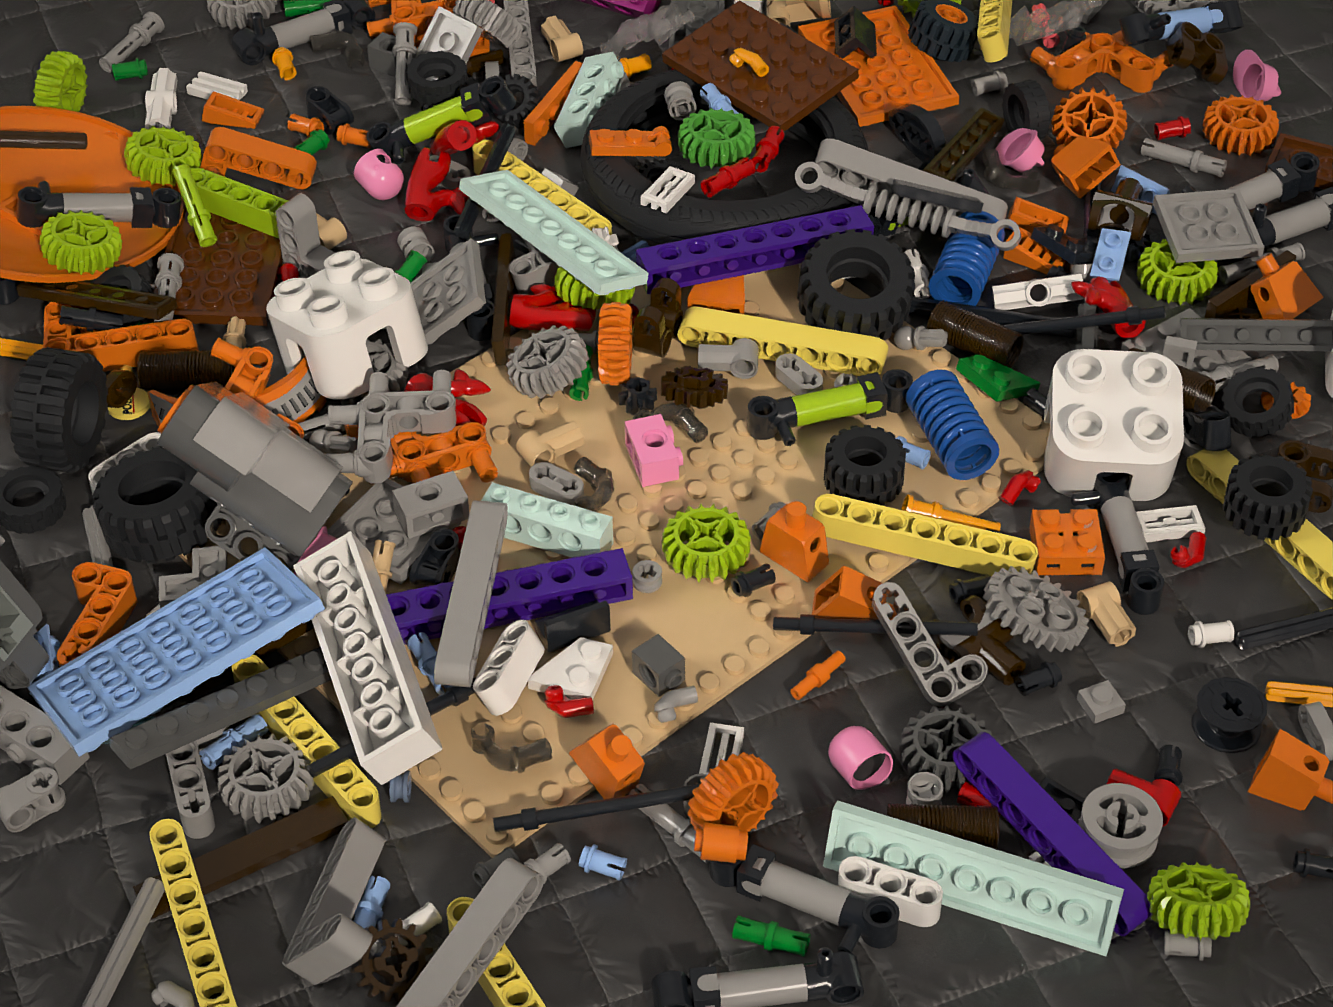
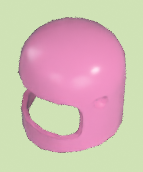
(379, 178)
(851, 749)

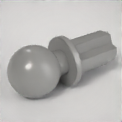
(907, 338)
(333, 442)

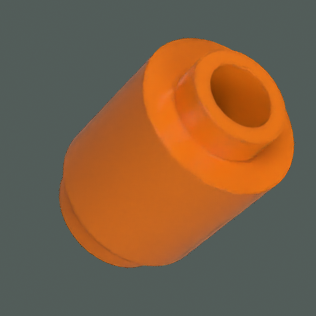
(721, 843)

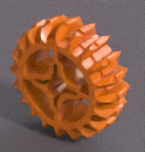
(1074, 114)
(1240, 125)
(615, 343)
(734, 793)

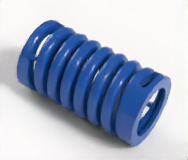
(965, 264)
(952, 425)

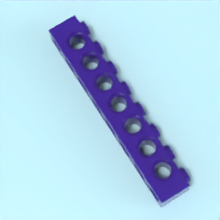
(745, 249)
(521, 593)

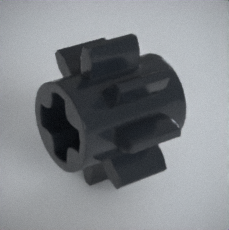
(637, 395)

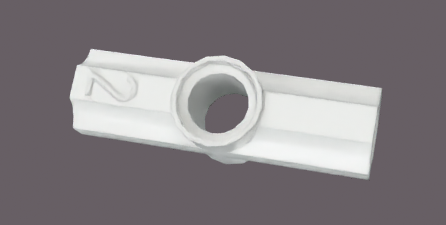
(161, 99)
(1018, 294)

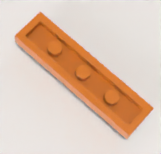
(548, 109)

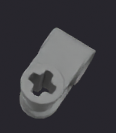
(28, 802)

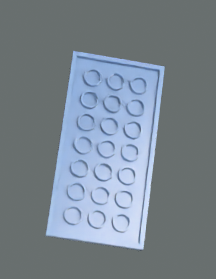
(174, 650)

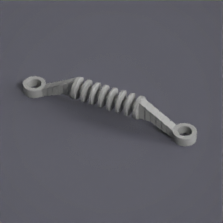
(869, 199)

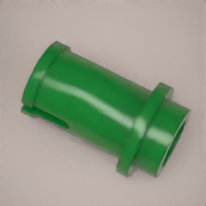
(130, 69)
(316, 141)
(412, 265)

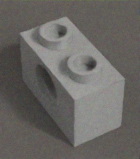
(430, 504)

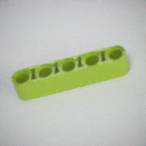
(238, 201)

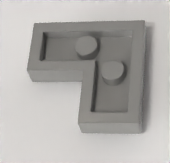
(206, 564)

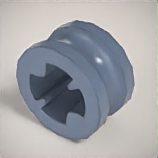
(401, 787)

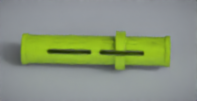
(205, 232)

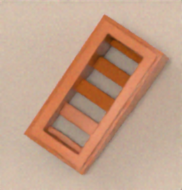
(230, 112)
(1031, 215)
(1028, 254)

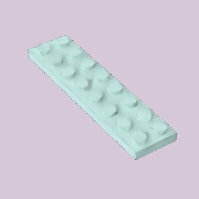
(554, 232)
(982, 878)

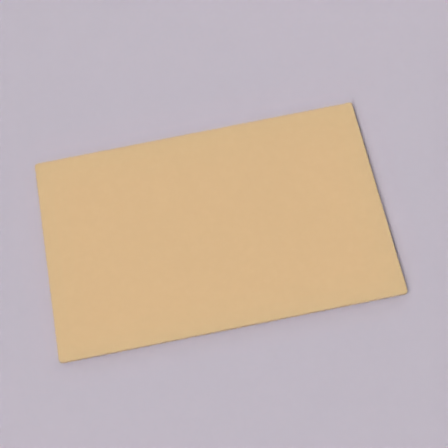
(716, 631)

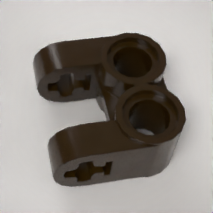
(1202, 50)
(660, 320)
(1311, 459)

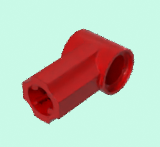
(1161, 790)

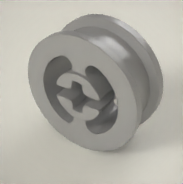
(1139, 827)

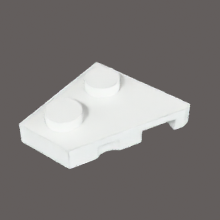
(575, 669)

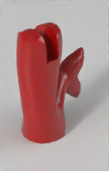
(461, 136)
(425, 176)
(1109, 298)
(540, 311)
(460, 386)

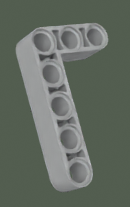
(300, 236)
(326, 934)

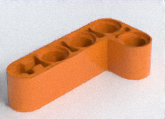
(258, 158)
(108, 603)

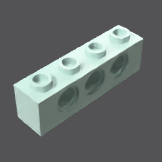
(593, 86)
(552, 523)

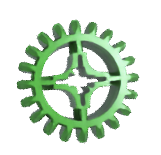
(716, 138)

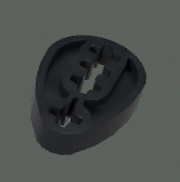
(917, 131)

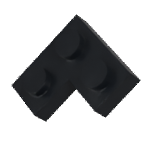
(1069, 248)

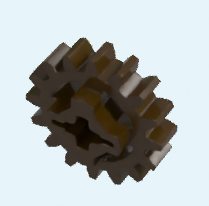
(694, 387)
(388, 946)

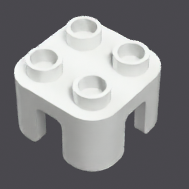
(334, 316)
(1114, 417)

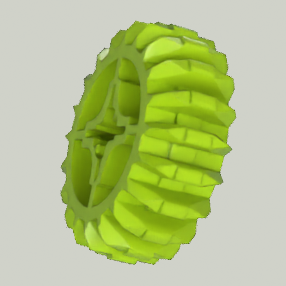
(61, 82)
(158, 151)
(80, 242)
(1174, 280)
(579, 294)
(706, 533)
(1198, 901)

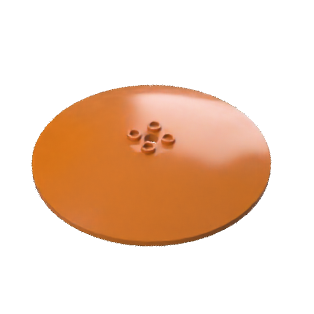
(92, 170)

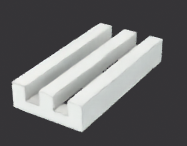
(207, 83)
(672, 190)
(1170, 527)
(726, 730)

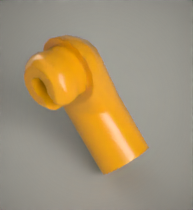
(752, 59)

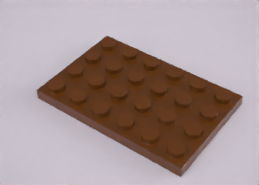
(798, 74)
(225, 278)

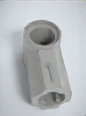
(739, 358)

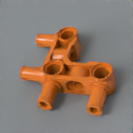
(407, 11)
(1102, 54)
(247, 377)
(425, 457)

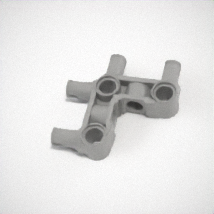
(387, 414)

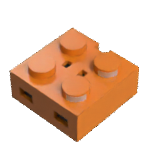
(1067, 542)

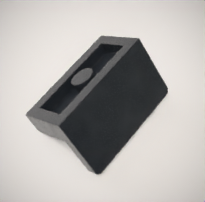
(854, 31)
(571, 624)

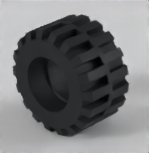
(865, 464)
(1267, 496)

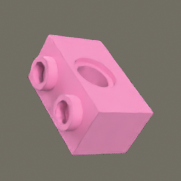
(653, 450)

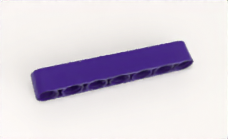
(1046, 823)

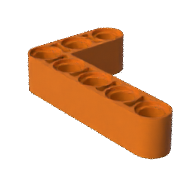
(119, 345)

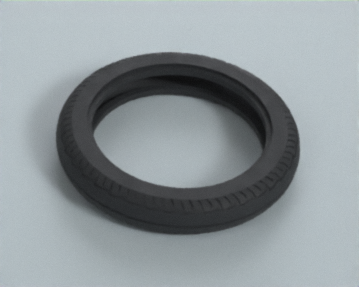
(619, 185)

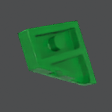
(995, 379)

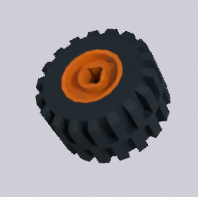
(944, 30)

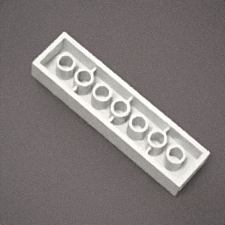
(368, 660)

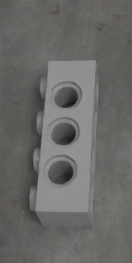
(33, 738)

